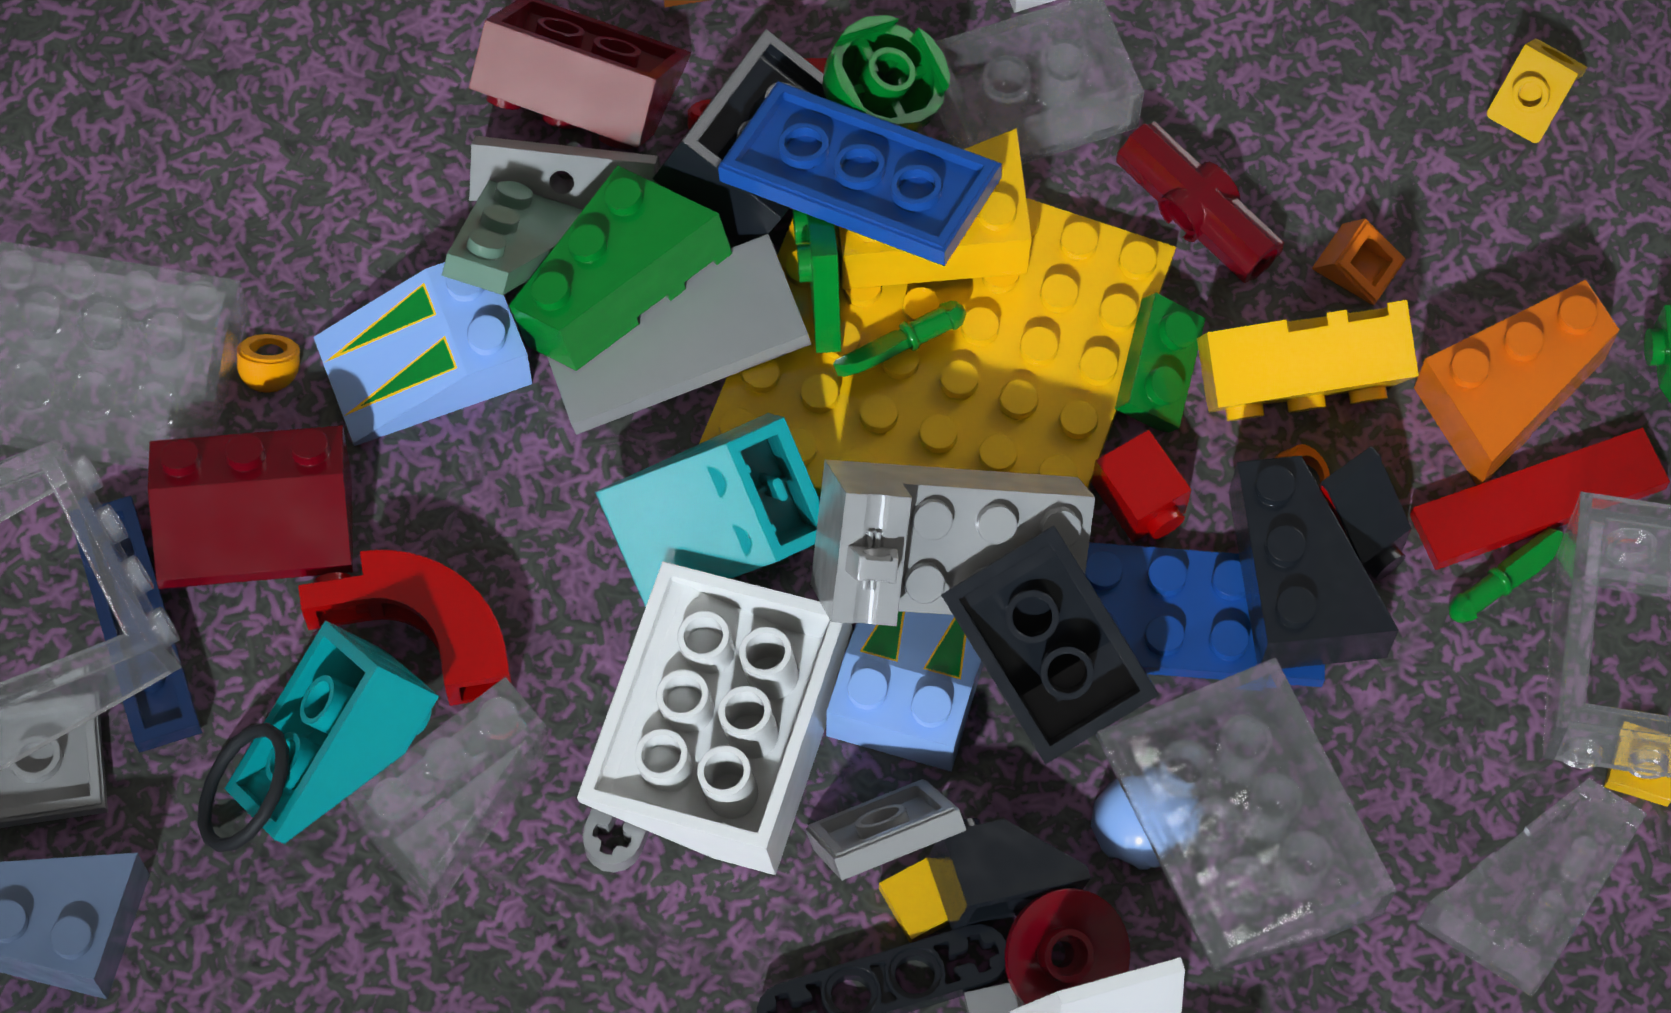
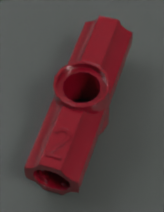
(1199, 201)

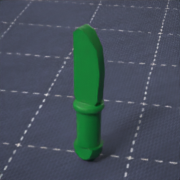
(910, 335)
(1508, 575)

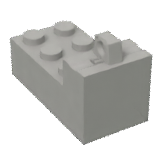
(911, 532)

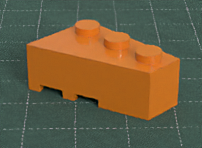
(1514, 375)

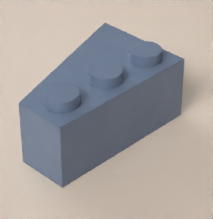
(69, 918)

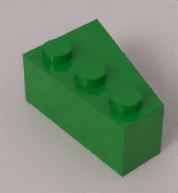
(614, 265)

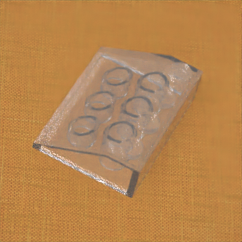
(112, 352)
(1248, 818)

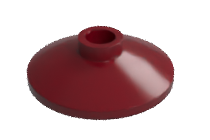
(1087, 928)

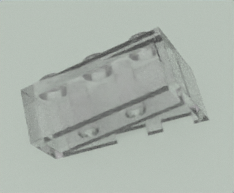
(451, 791)
(1536, 889)

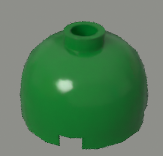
(887, 72)

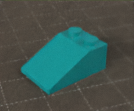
(344, 722)

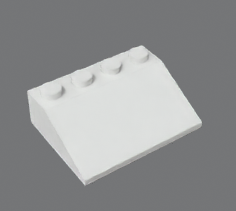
(718, 716)

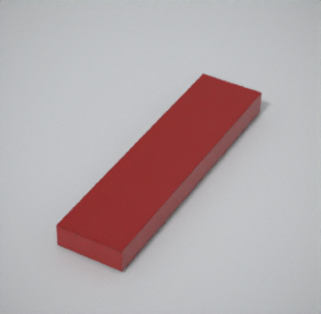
(1535, 498)

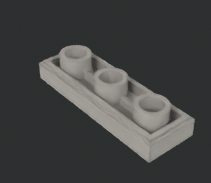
(538, 163)

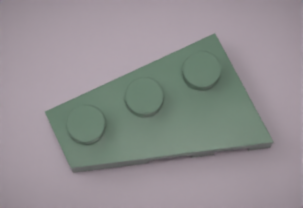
(506, 237)

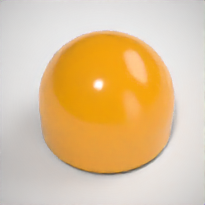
(267, 372)

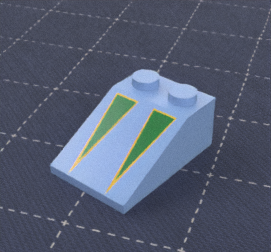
(421, 354)
(906, 688)

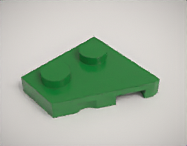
(819, 266)

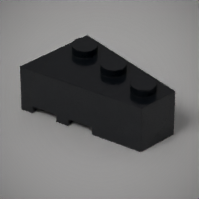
(1300, 571)

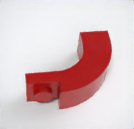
(426, 597)

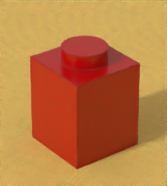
(1142, 488)

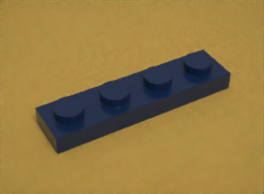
(166, 708)

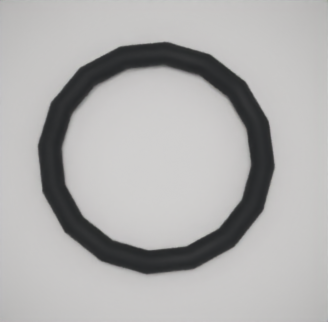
(268, 804)

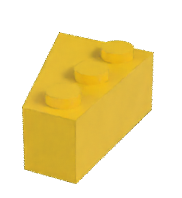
(992, 246)
(1307, 361)

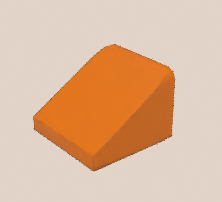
(1360, 260)

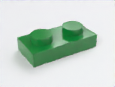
(1160, 363)

